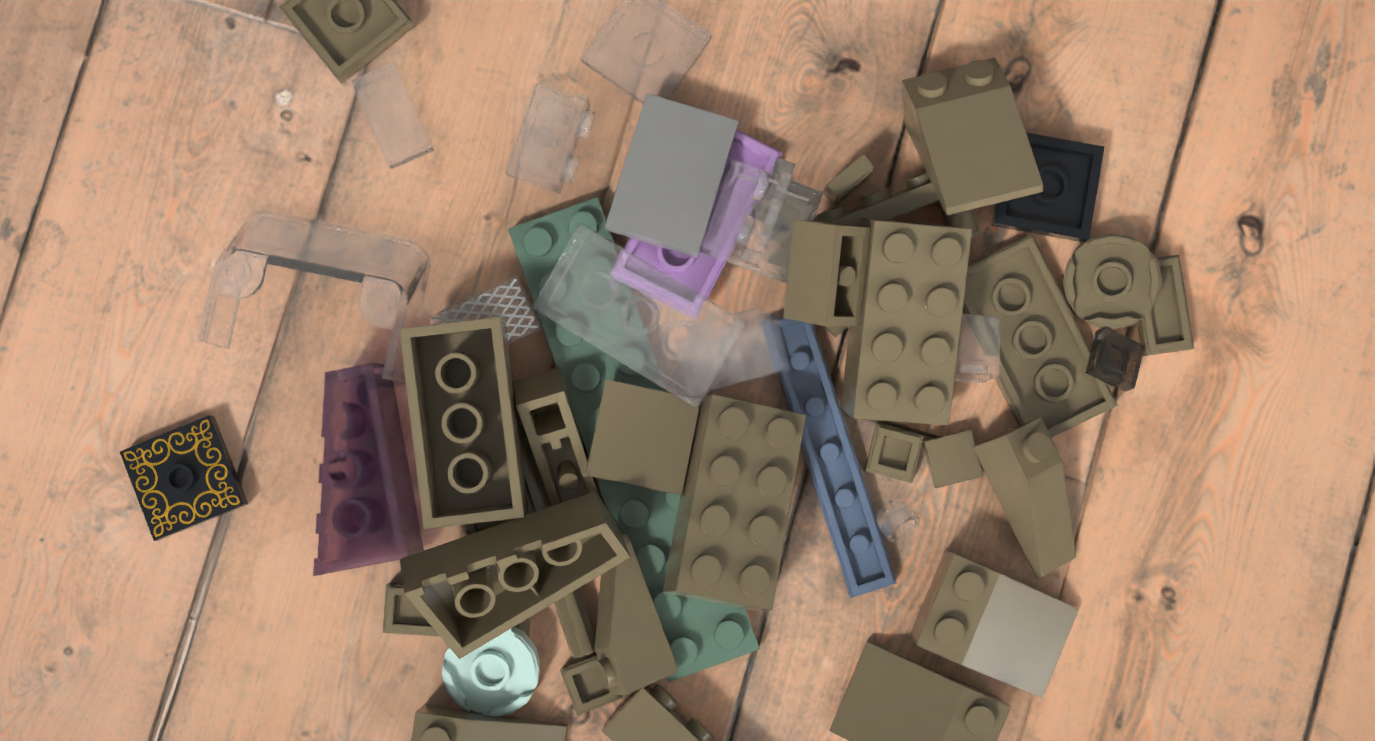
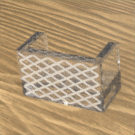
(503, 300)

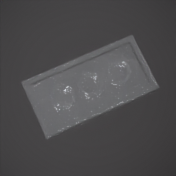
(640, 315)

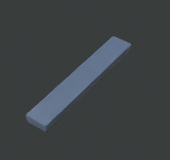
(833, 463)

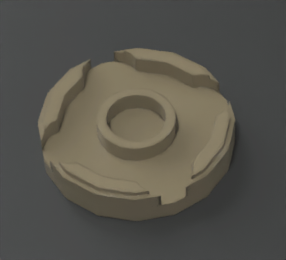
(1112, 281)

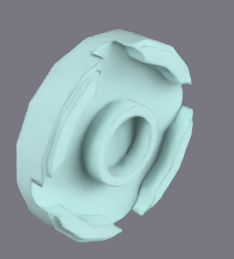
(494, 676)

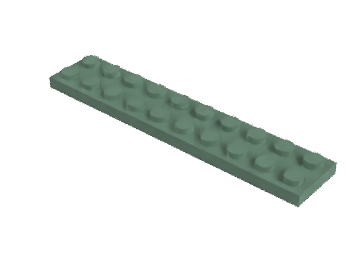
(696, 629)

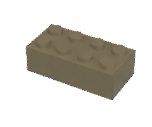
(910, 323)
(464, 422)
(735, 504)

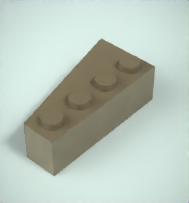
(512, 570)

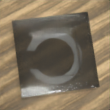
(1115, 359)

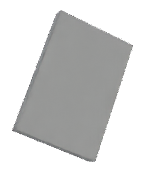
(671, 175)

